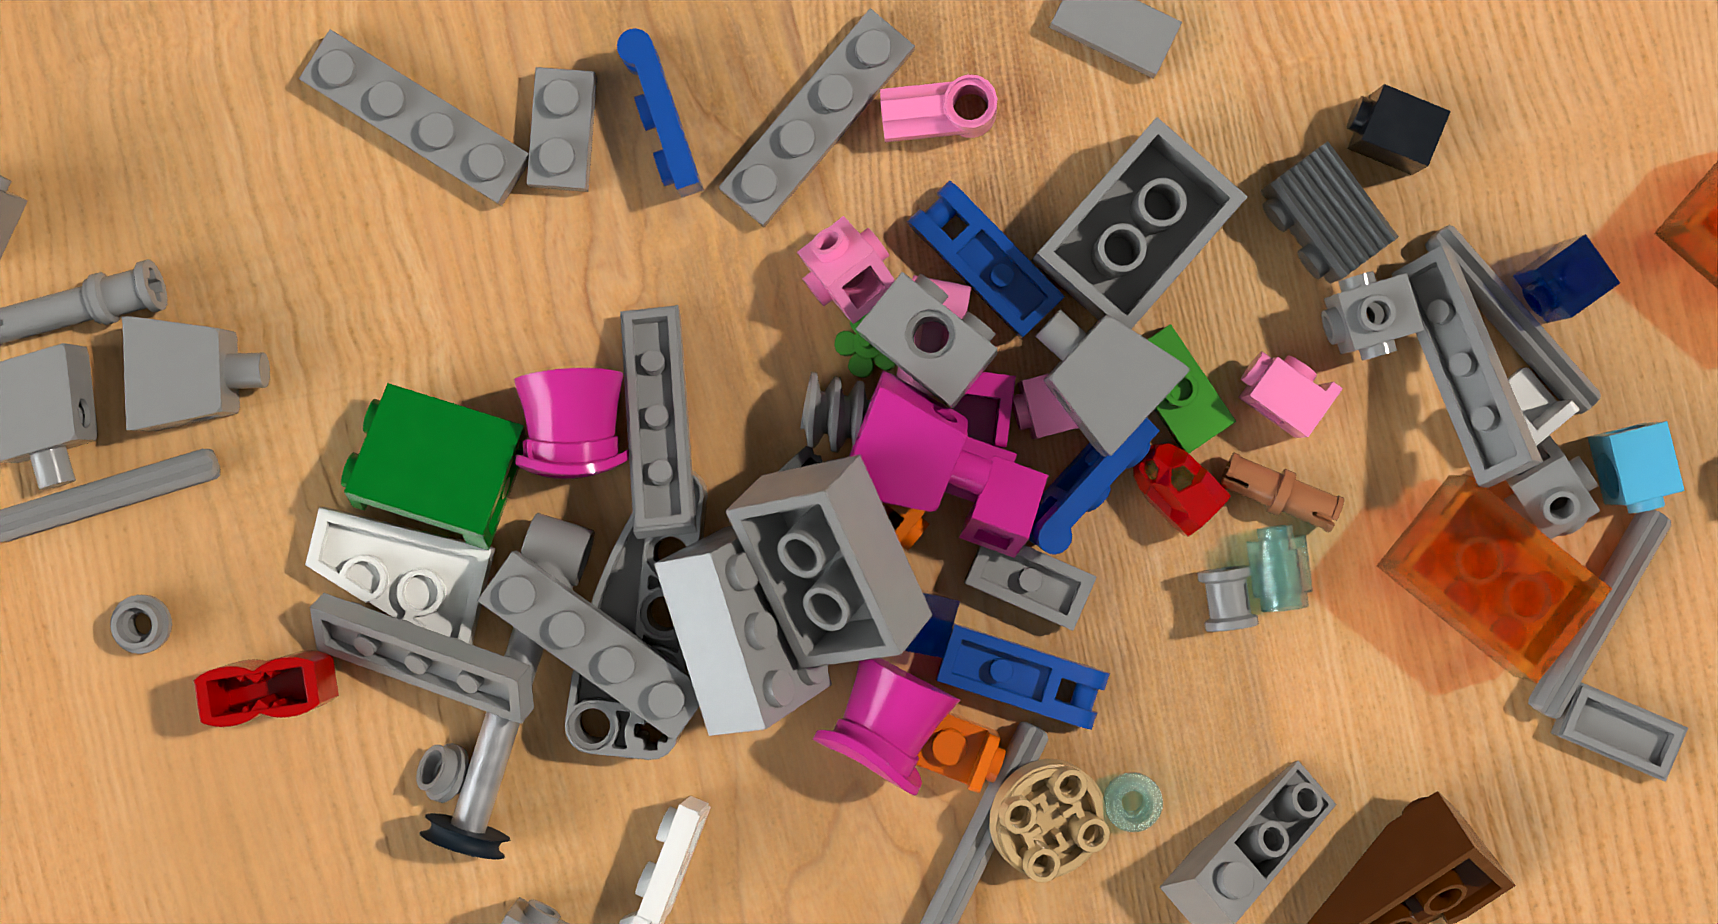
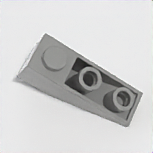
(1248, 849)

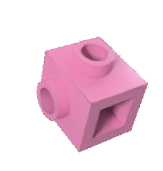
(847, 268)

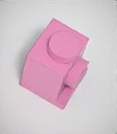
(1287, 393)

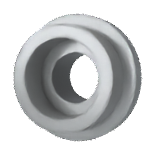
(124, 626)
(442, 771)

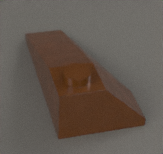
(1418, 871)

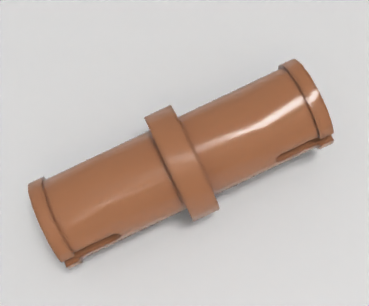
(1282, 492)

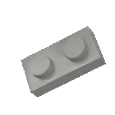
(562, 129)
(1033, 583)

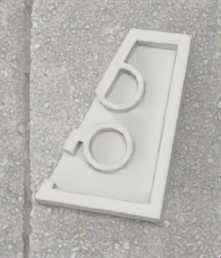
(403, 570)

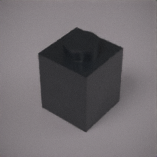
(1396, 129)

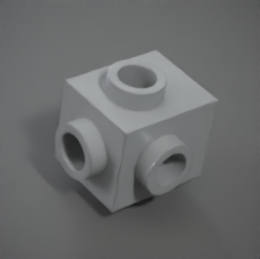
(1390, 313)
(1554, 492)

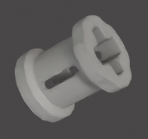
(1228, 598)

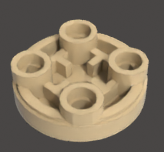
(1048, 819)

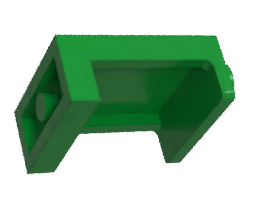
(435, 463)

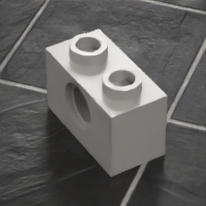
(892, 329)

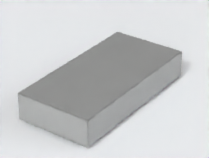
(1119, 30)
(1621, 731)

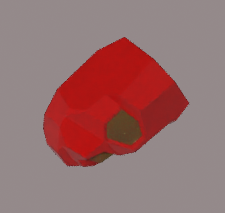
(1179, 487)

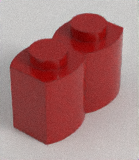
(268, 688)

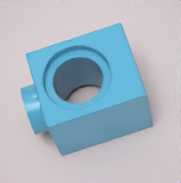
(1636, 466)

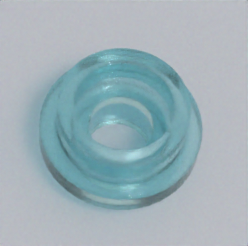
(1146, 814)

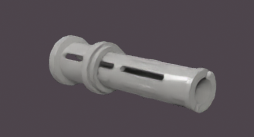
(98, 299)

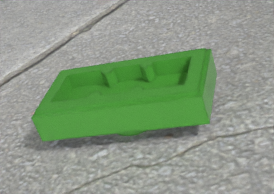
(1193, 407)

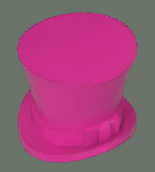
(570, 422)
(888, 722)

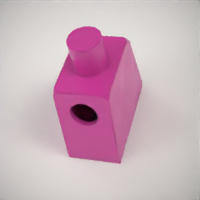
(916, 447)

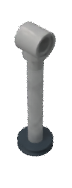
(564, 553)

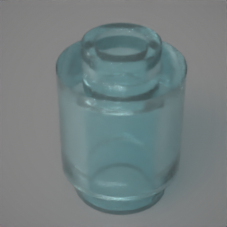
(1280, 568)

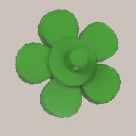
(863, 353)

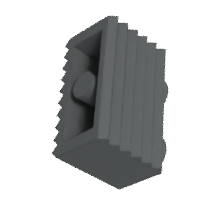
(1327, 215)

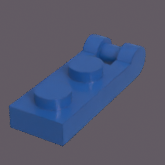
(659, 112)
(987, 261)
(1084, 488)
(1020, 676)

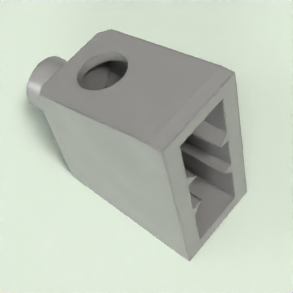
(184, 373)
(1107, 377)
(47, 410)

